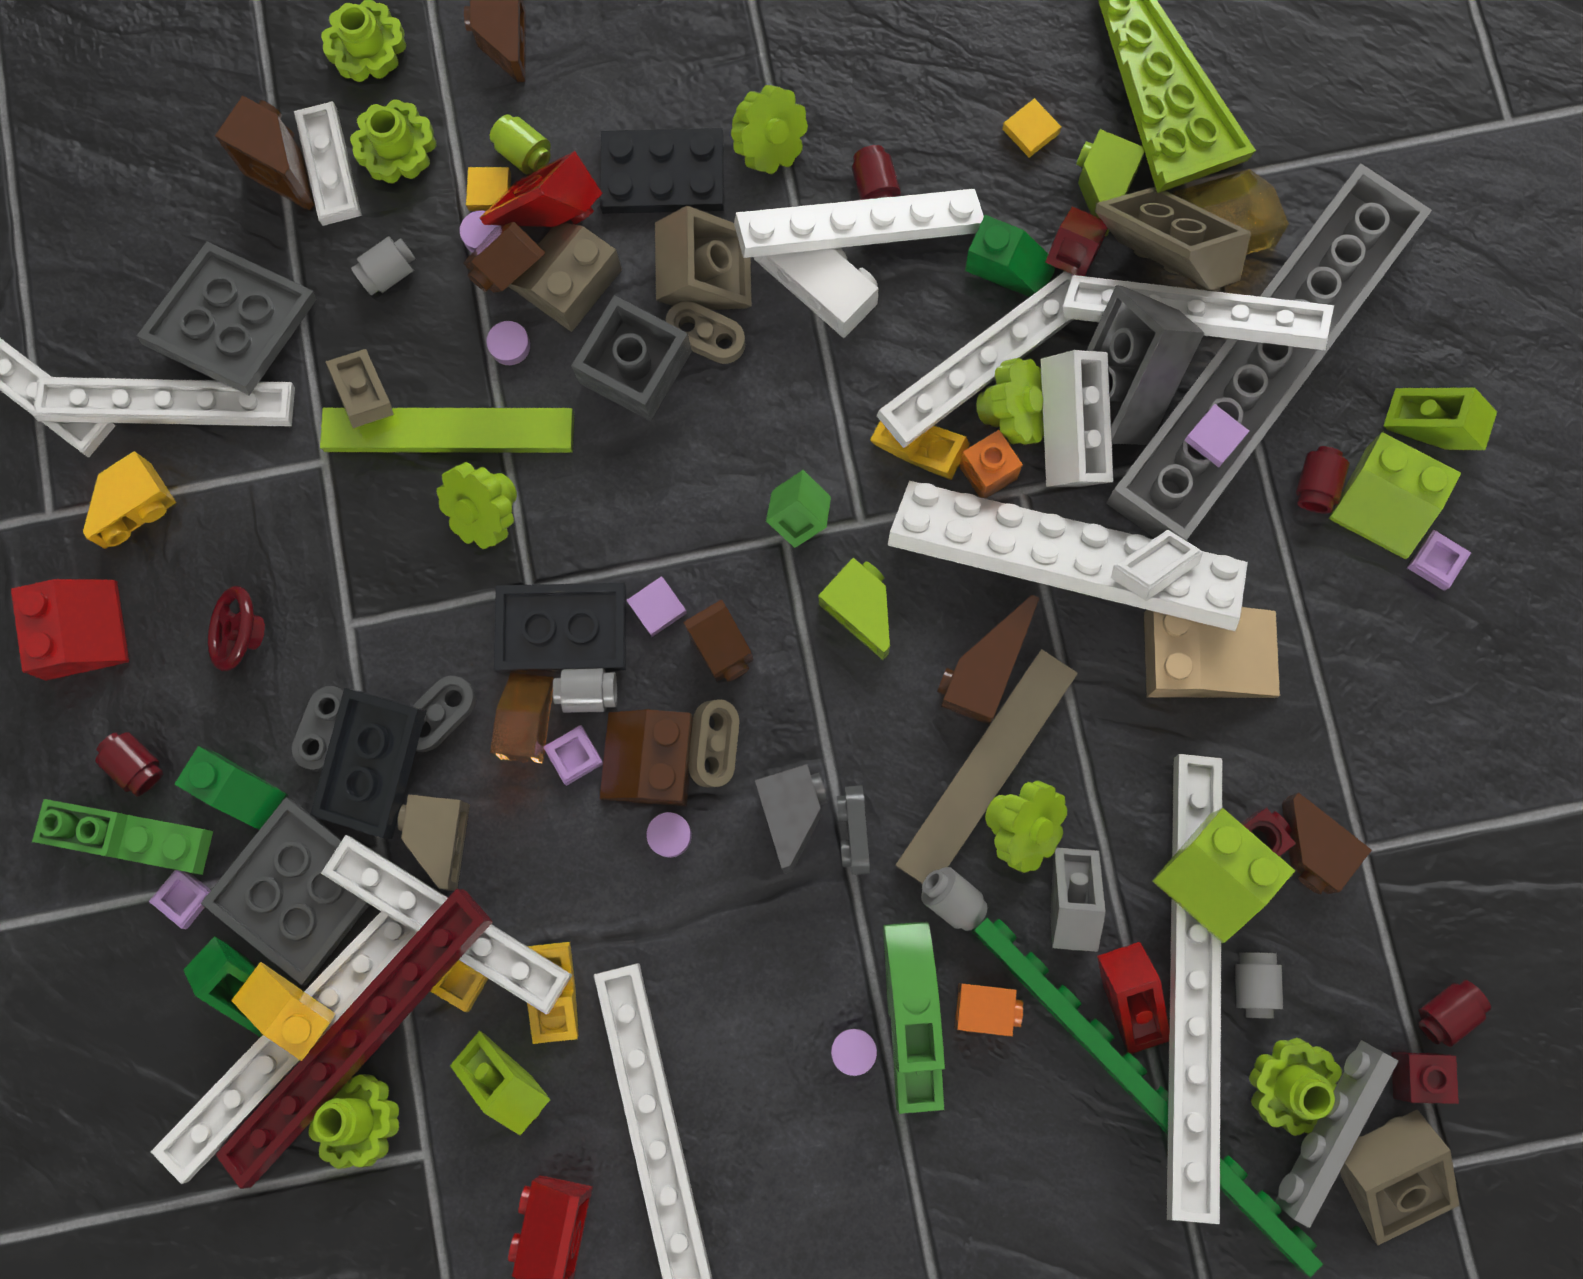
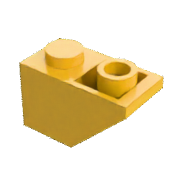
(124, 500)

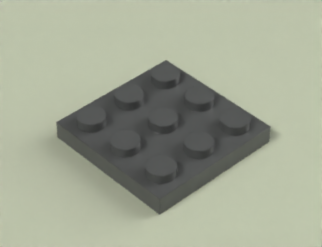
(227, 318)
(282, 899)

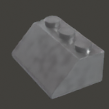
(1147, 359)

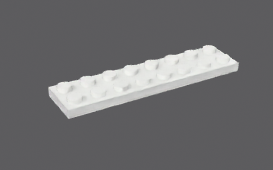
(1058, 553)

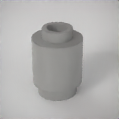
(384, 265)
(585, 690)
(954, 899)
(1259, 984)

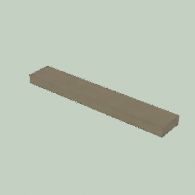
(987, 767)

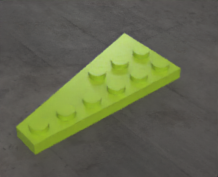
(1173, 102)

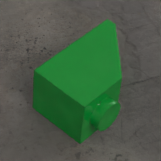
(1008, 257)
(230, 788)
(217, 977)

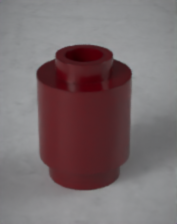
(875, 173)
(1322, 479)
(128, 763)
(1453, 1013)

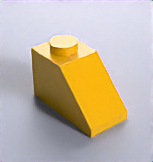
(282, 1011)

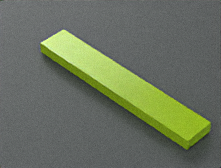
(452, 431)

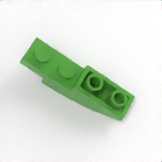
(123, 836)
(914, 1017)

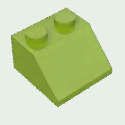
(1394, 495)
(1223, 875)

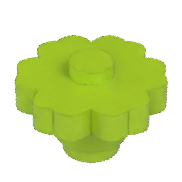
(363, 40)
(769, 129)
(393, 141)
(1014, 402)
(477, 504)
(1027, 825)
(1294, 1085)
(356, 1123)

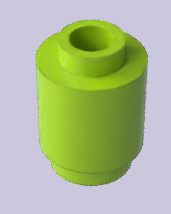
(520, 144)

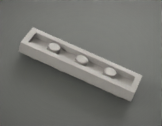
(1335, 1134)

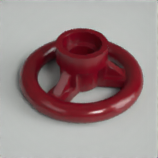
(238, 630)

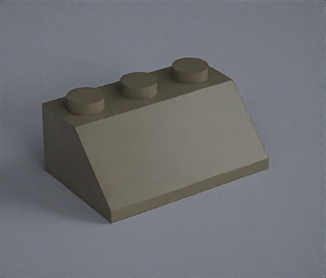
(1178, 236)

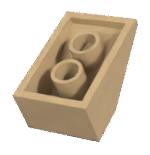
(1212, 661)

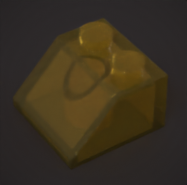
(1244, 201)

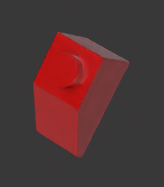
(1135, 997)

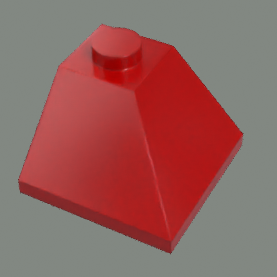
(547, 196)

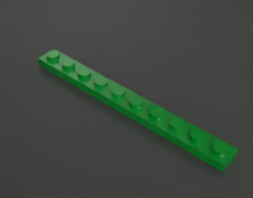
(1129, 1075)

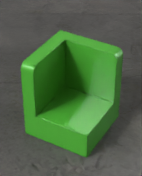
(798, 509)

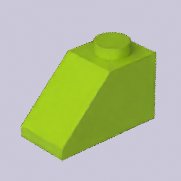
(1107, 168)
(1442, 417)
(860, 604)
(499, 1084)

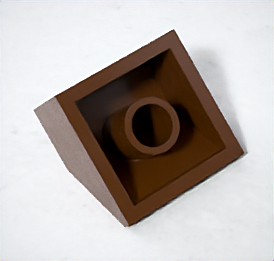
(266, 150)
(647, 757)

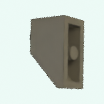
(436, 836)

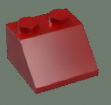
(69, 627)
(550, 1229)

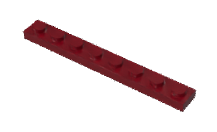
(353, 1038)

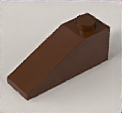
(985, 669)

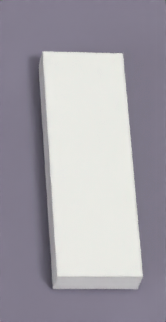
(327, 163)

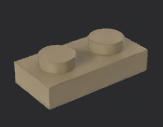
(359, 388)

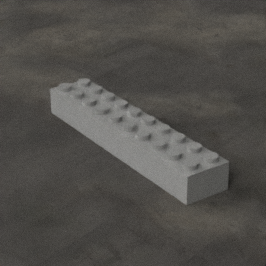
(1254, 381)

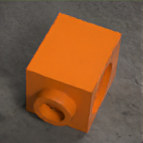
(990, 465)
(987, 1010)

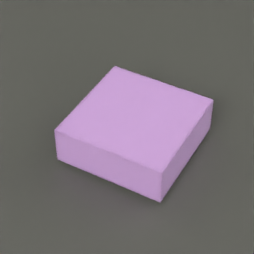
(1216, 435)
(1439, 560)
(656, 606)
(573, 755)
(181, 898)

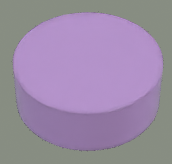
(474, 231)
(508, 343)
(669, 835)
(854, 1052)

